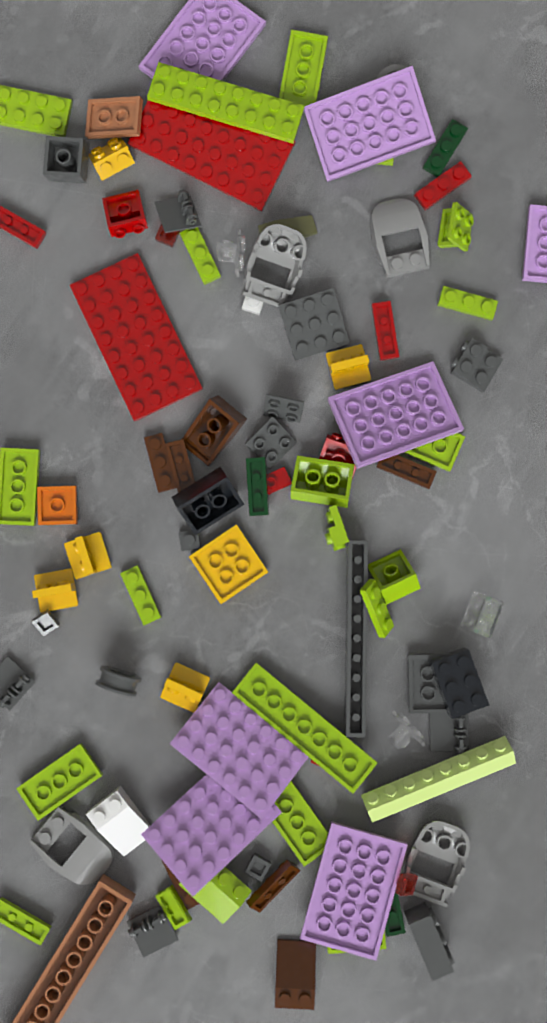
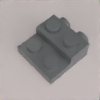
(476, 365)

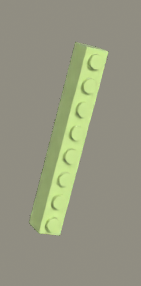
(438, 778)

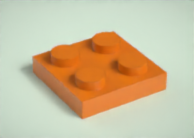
(57, 505)

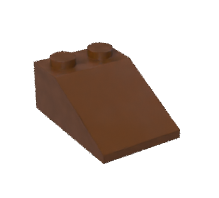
(213, 429)
(295, 974)

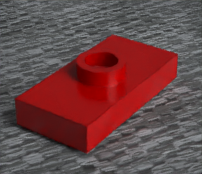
(278, 480)

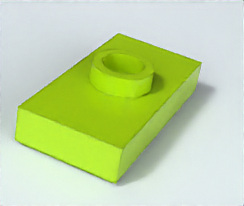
(173, 907)

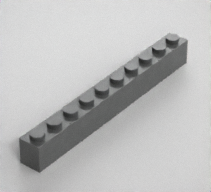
(356, 639)

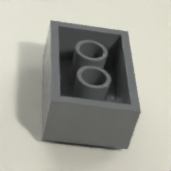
(430, 941)

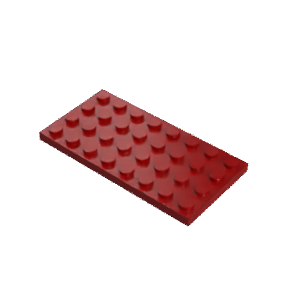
(213, 152)
(136, 337)

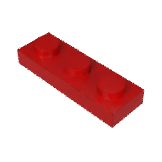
(442, 185)
(21, 228)
(385, 330)

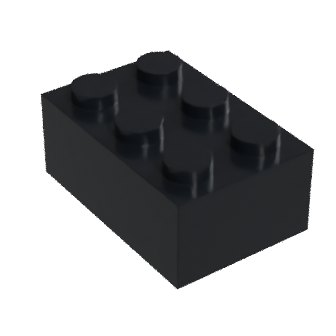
(207, 501)
(458, 682)

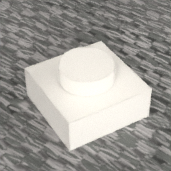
(252, 305)

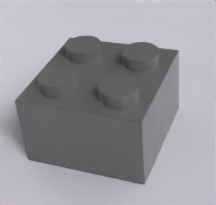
(66, 159)

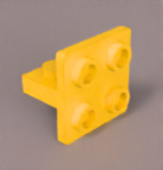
(111, 158)
(348, 366)
(87, 555)
(55, 590)
(185, 687)

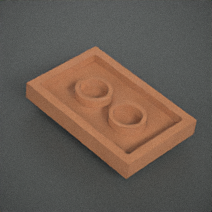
(114, 117)

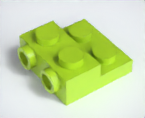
(335, 535)

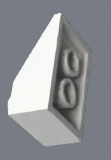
(119, 821)

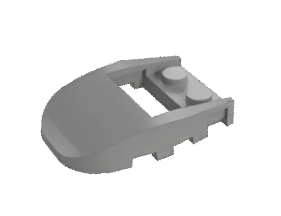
(395, 217)
(280, 246)
(446, 843)
(90, 857)

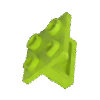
(455, 227)

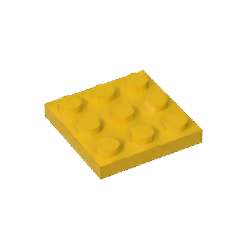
(228, 564)

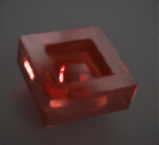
(166, 238)
(406, 884)

